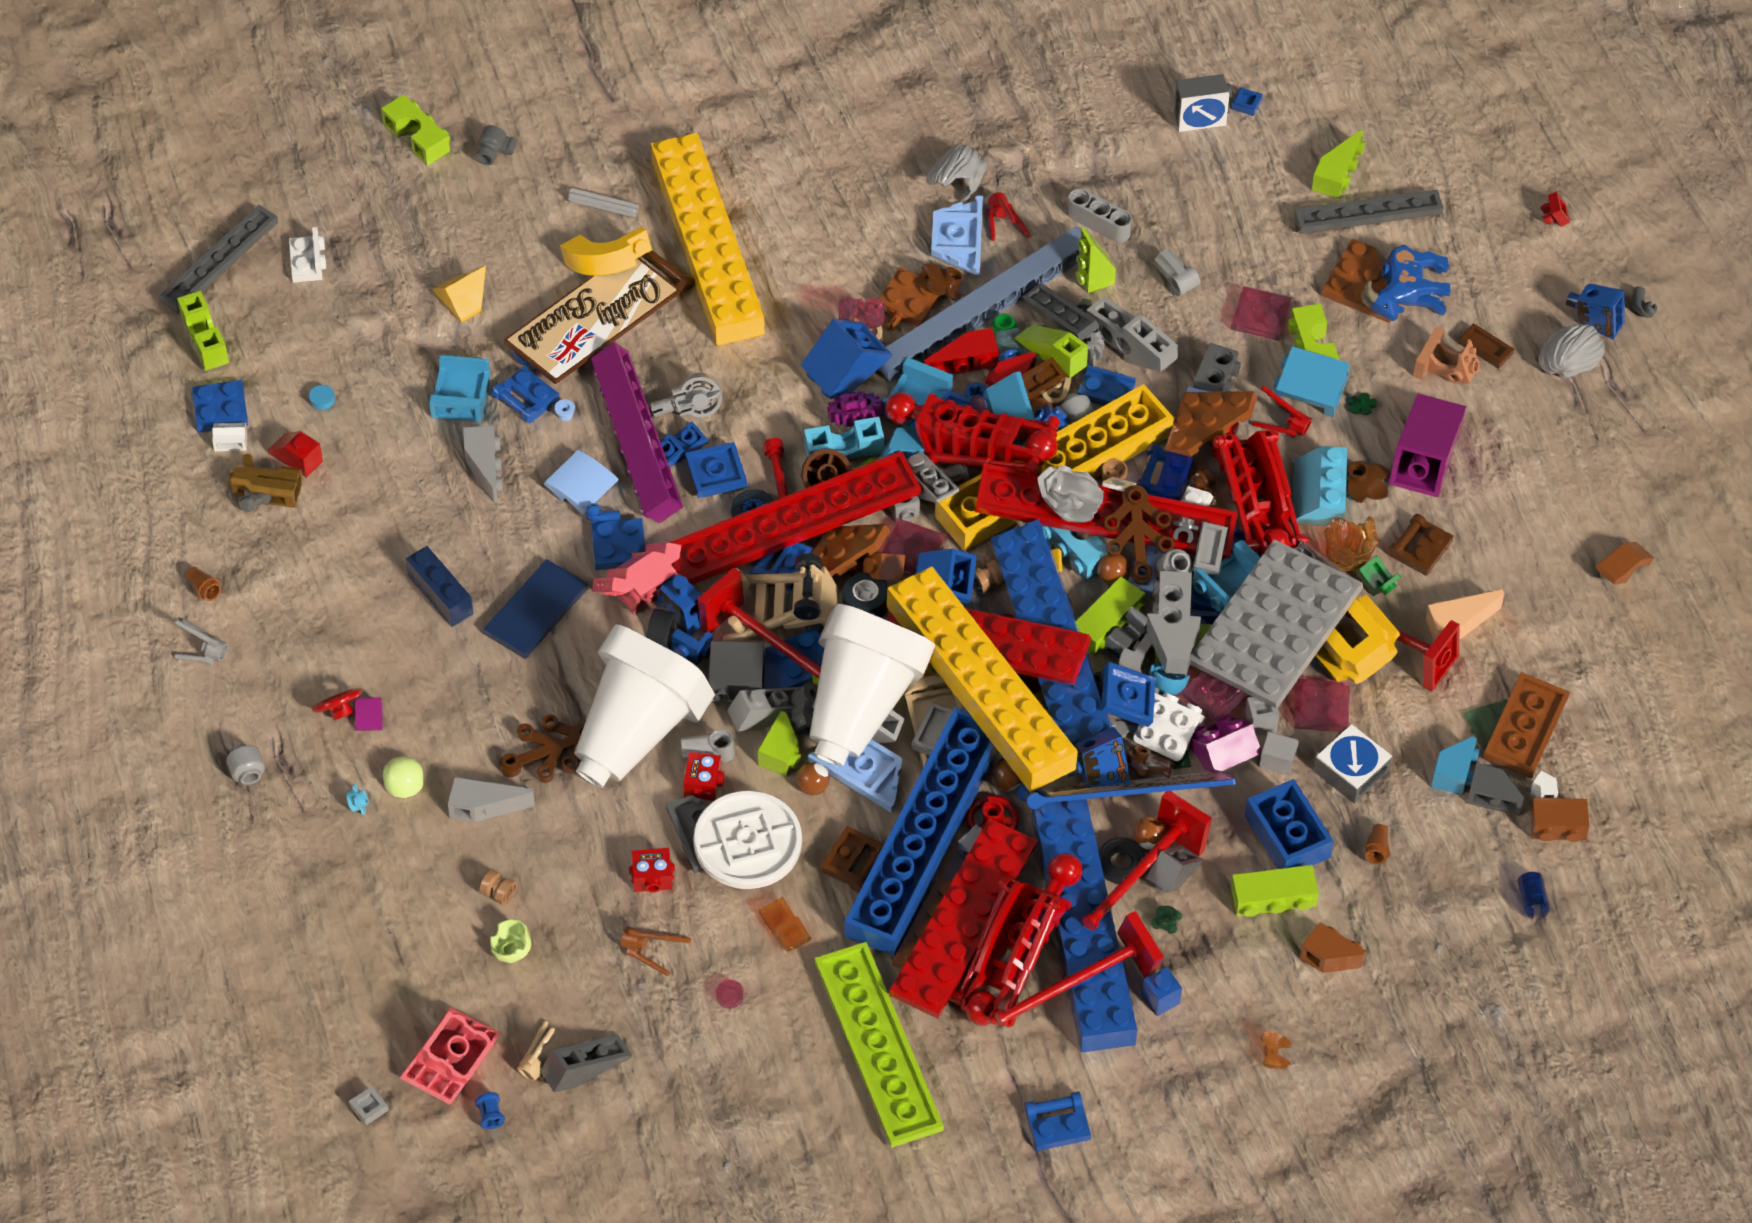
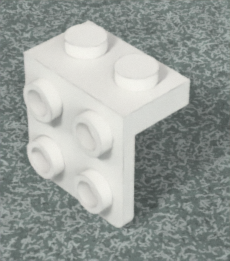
(1171, 727)

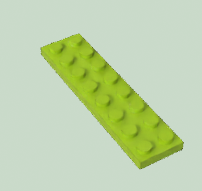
(879, 1045)

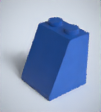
(844, 357)

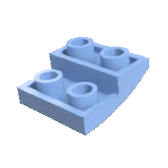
(581, 481)

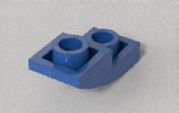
(686, 440)

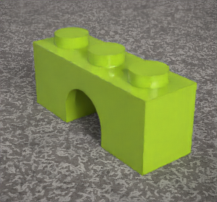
(405, 116)
(1308, 325)
(202, 332)

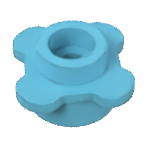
(357, 799)

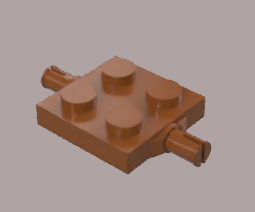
(908, 298)

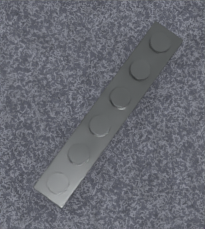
(1368, 211)
(220, 256)

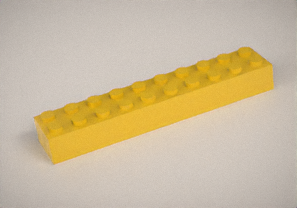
(707, 239)
(1111, 432)
(983, 680)

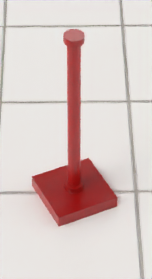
(725, 600)
(1438, 656)
(1183, 824)
(1137, 944)

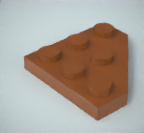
(1352, 272)
(1206, 416)
(847, 543)

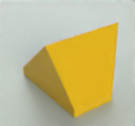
(463, 293)

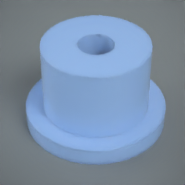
(564, 409)

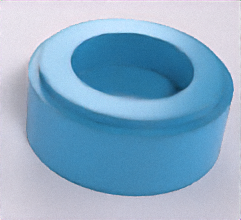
(322, 397)

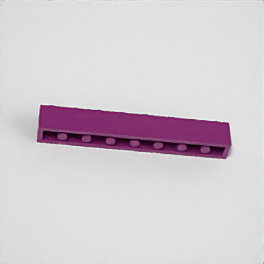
(636, 433)

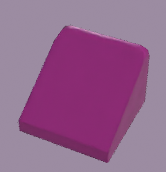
(368, 714)

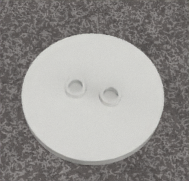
(747, 839)

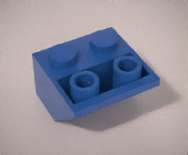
(954, 568)

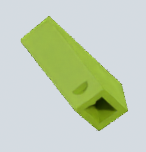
(1335, 166)
(1094, 264)
(1061, 345)

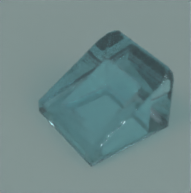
(1006, 340)

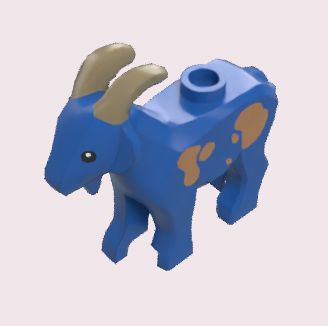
(1405, 283)

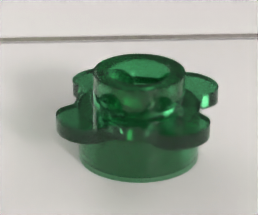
(1166, 912)

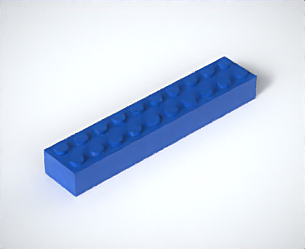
(1042, 599)
(921, 835)
(1102, 1002)

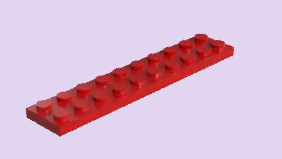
(1017, 496)
(796, 518)

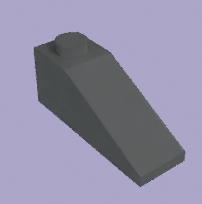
(580, 1062)

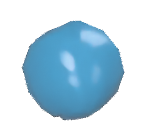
(1168, 682)

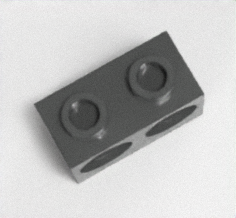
(1217, 369)

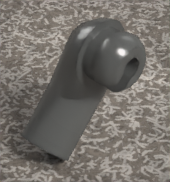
(1640, 305)

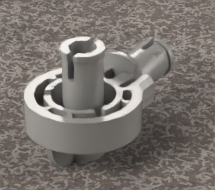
(691, 399)

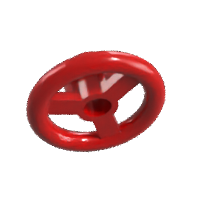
(338, 703)
(993, 806)

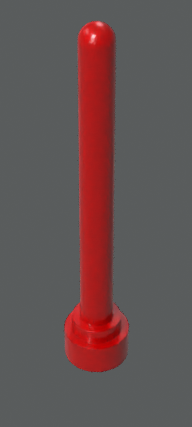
(774, 451)

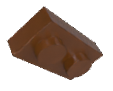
(1042, 378)

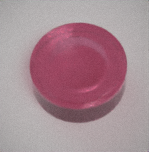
(977, 403)
(730, 994)

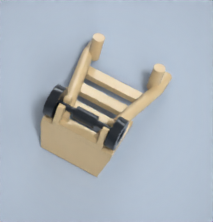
(813, 598)

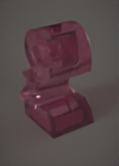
(869, 312)

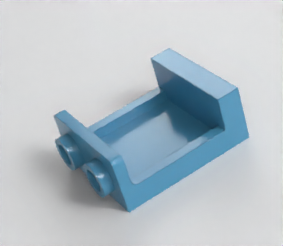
(1312, 379)
(919, 382)
(460, 388)
(1231, 575)

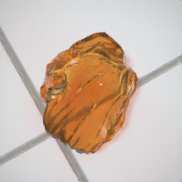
(1350, 544)

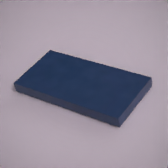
(535, 608)

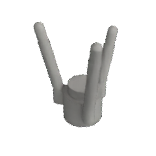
(212, 647)

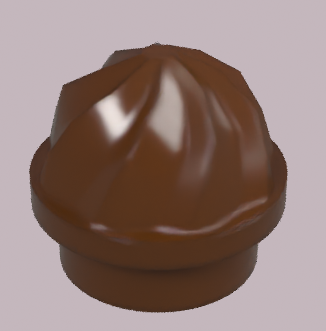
(1202, 478)

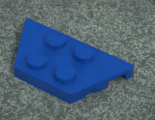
(786, 673)

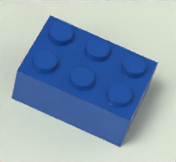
(1288, 826)

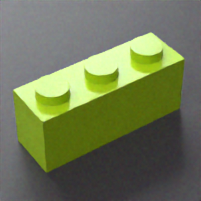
(1110, 613)
(1274, 891)

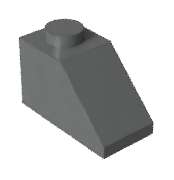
(1494, 790)
(1173, 868)

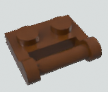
(1427, 549)
(846, 854)

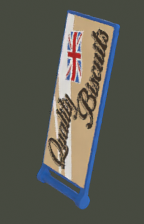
(1138, 786)

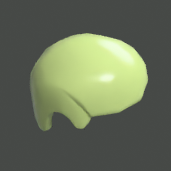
(403, 777)
(511, 941)

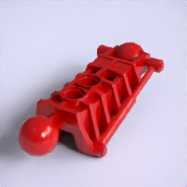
(957, 432)
(1253, 473)
(1017, 923)

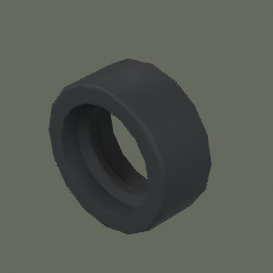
(662, 627)

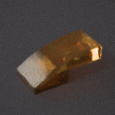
(784, 925)

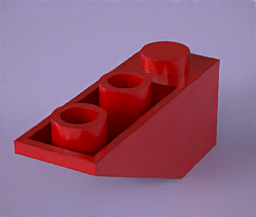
(967, 353)

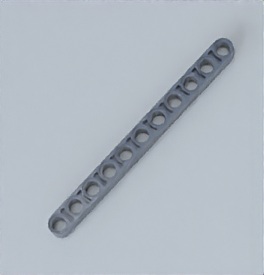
(983, 303)

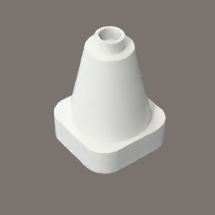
(861, 679)
(636, 704)

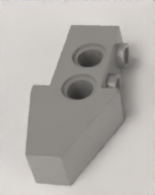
(1133, 336)
(1174, 640)

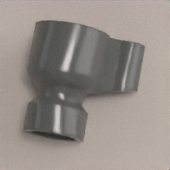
(492, 141)

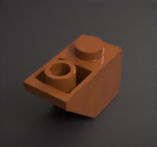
(880, 566)
(1330, 951)

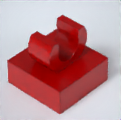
(1557, 210)

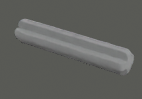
(603, 202)

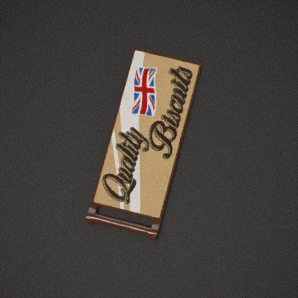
(595, 316)

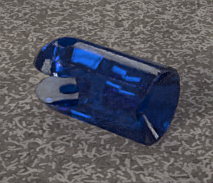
(1533, 892)

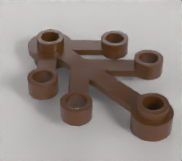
(1138, 529)
(551, 747)

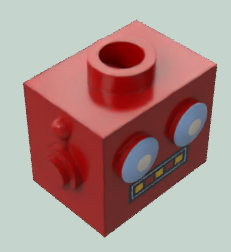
(703, 776)
(651, 870)

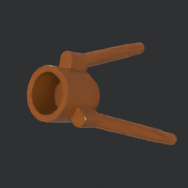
(637, 940)

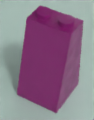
(1427, 445)

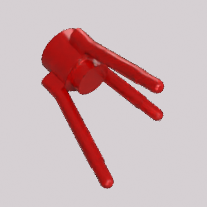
(1001, 208)
(1297, 421)

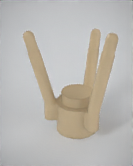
(533, 1062)

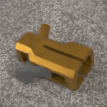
(265, 485)

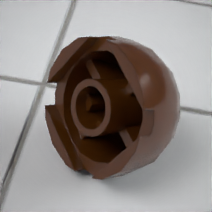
(823, 465)

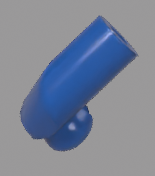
(596, 515)

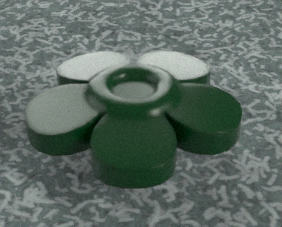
(1362, 404)

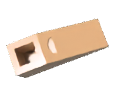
(1465, 610)

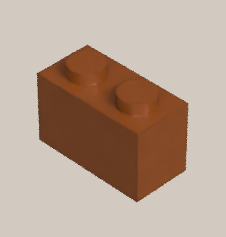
(1559, 819)

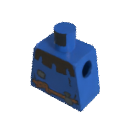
(1599, 308)
(682, 598)
(1102, 759)

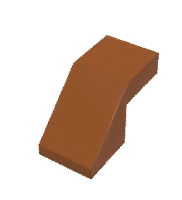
(1623, 562)

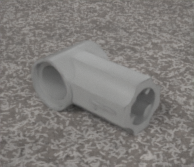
(1179, 277)
(709, 745)

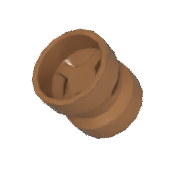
(1114, 468)
(987, 577)
(498, 887)

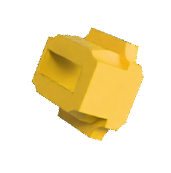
(1366, 657)

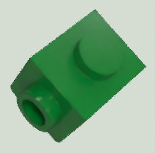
(1377, 577)

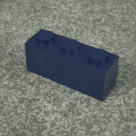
(439, 586)

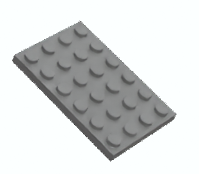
(1275, 623)

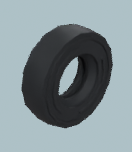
(1115, 846)

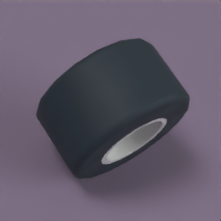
(866, 594)

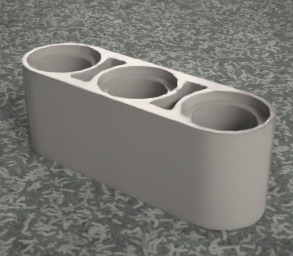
(1099, 215)

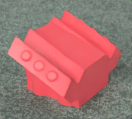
(641, 576)
(450, 1055)

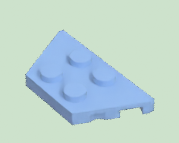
(958, 235)
(872, 774)

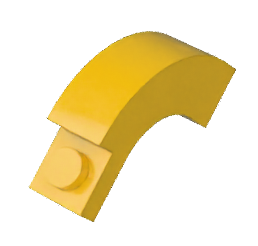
(607, 257)

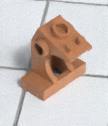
(1435, 353)

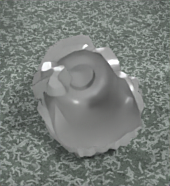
(958, 162)
(1572, 351)
(1070, 493)

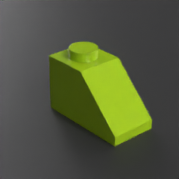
(780, 747)

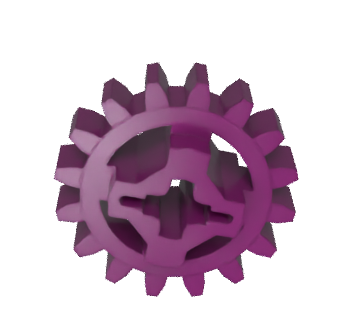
(854, 407)

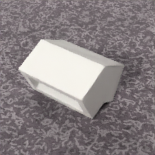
(229, 436)
(1544, 787)

